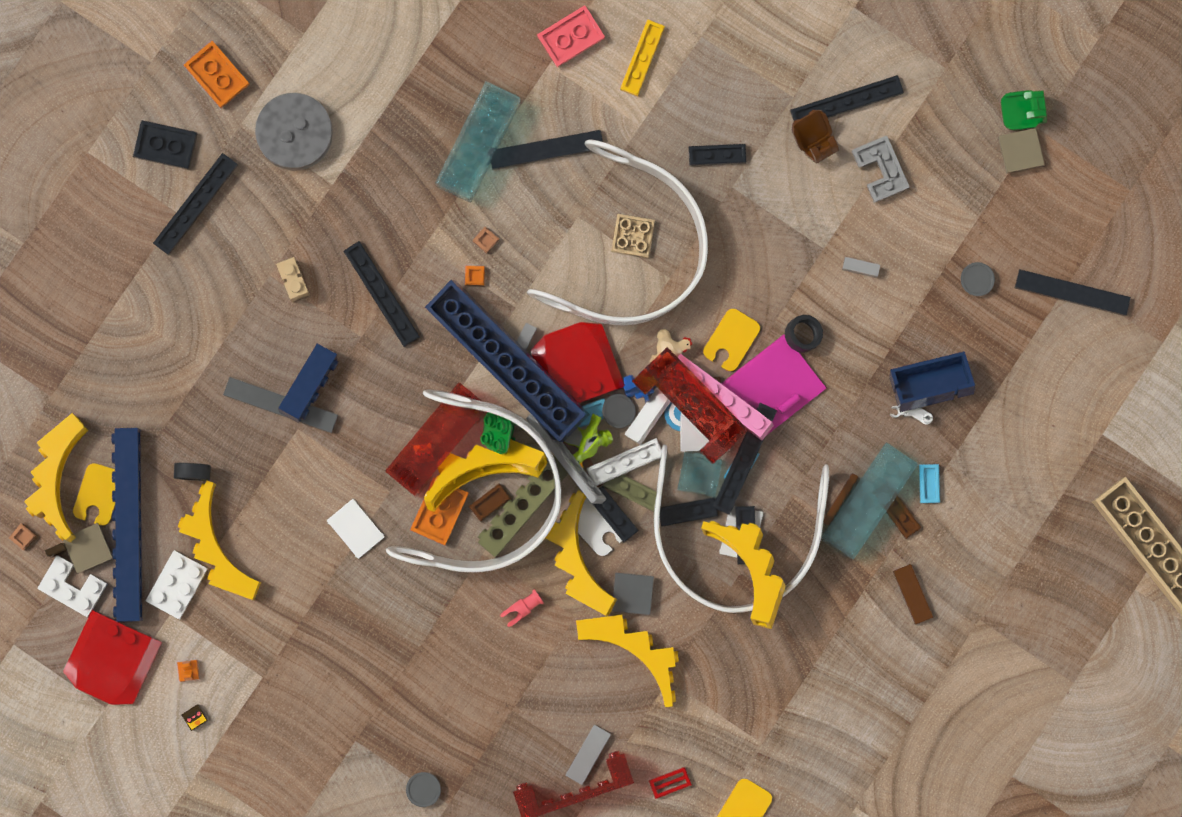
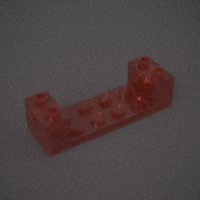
(693, 401)
(433, 443)
(618, 769)

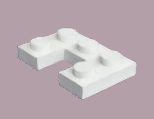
(56, 587)

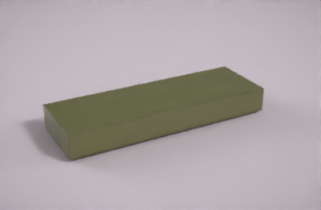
(633, 491)

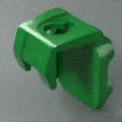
(1023, 109)
(497, 433)

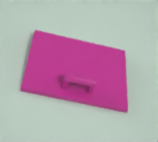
(777, 379)

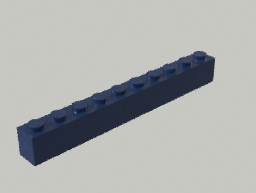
(128, 524)

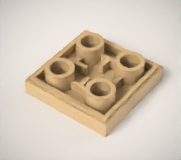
(633, 236)

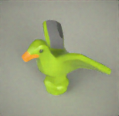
(588, 440)

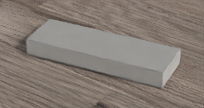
(588, 754)

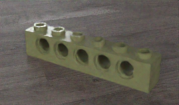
(495, 546)

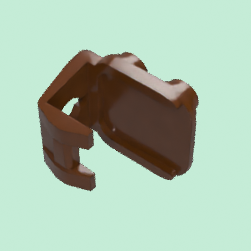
(814, 136)

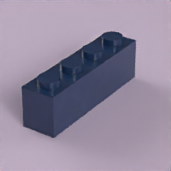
(308, 382)

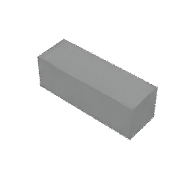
(860, 267)
(526, 335)

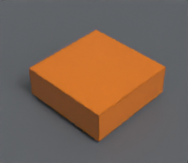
(474, 275)

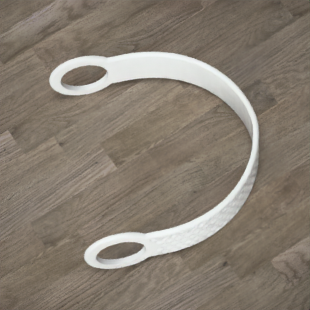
(692, 206)
(822, 498)
(508, 559)

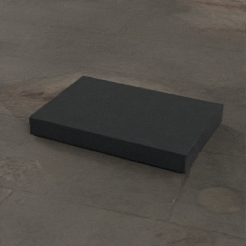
(165, 144)

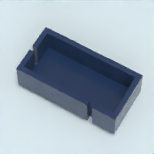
(932, 381)

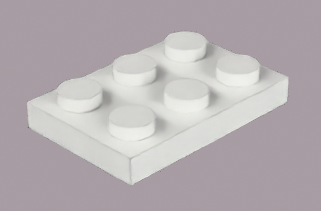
(176, 584)

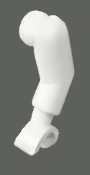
(919, 413)

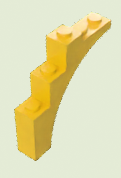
(482, 462)
(48, 474)
(208, 550)
(583, 585)
(767, 588)
(657, 661)

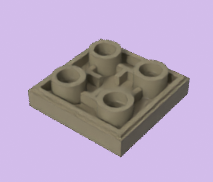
(1021, 150)
(88, 548)

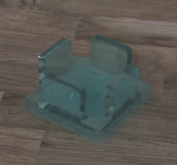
(699, 475)

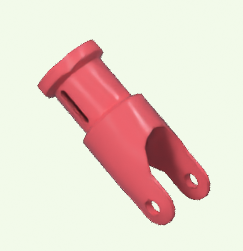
(523, 607)

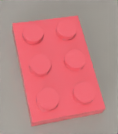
(570, 36)

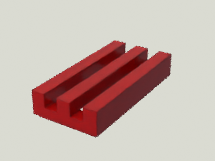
(654, 788)

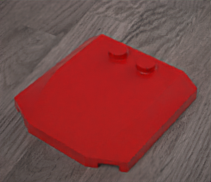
(580, 360)
(111, 660)

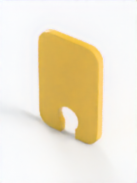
(734, 335)
(97, 491)
(746, 801)

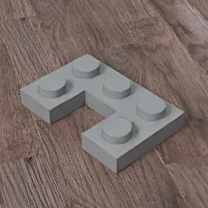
(893, 176)

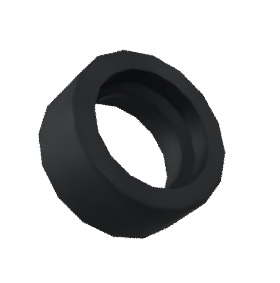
(816, 328)
(192, 471)

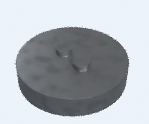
(294, 131)

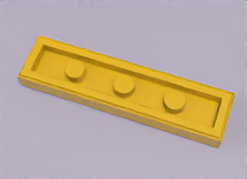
(642, 58)

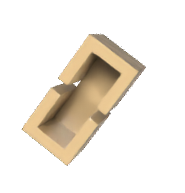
(294, 284)

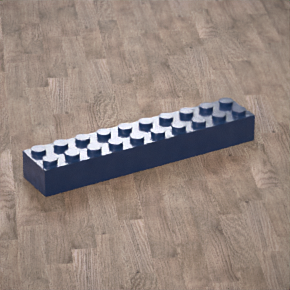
(507, 360)

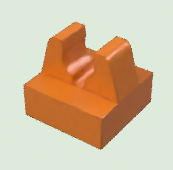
(188, 670)

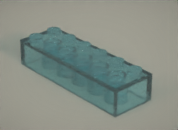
(478, 141)
(869, 501)

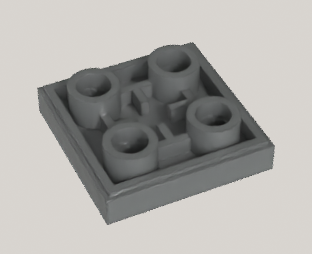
(633, 593)

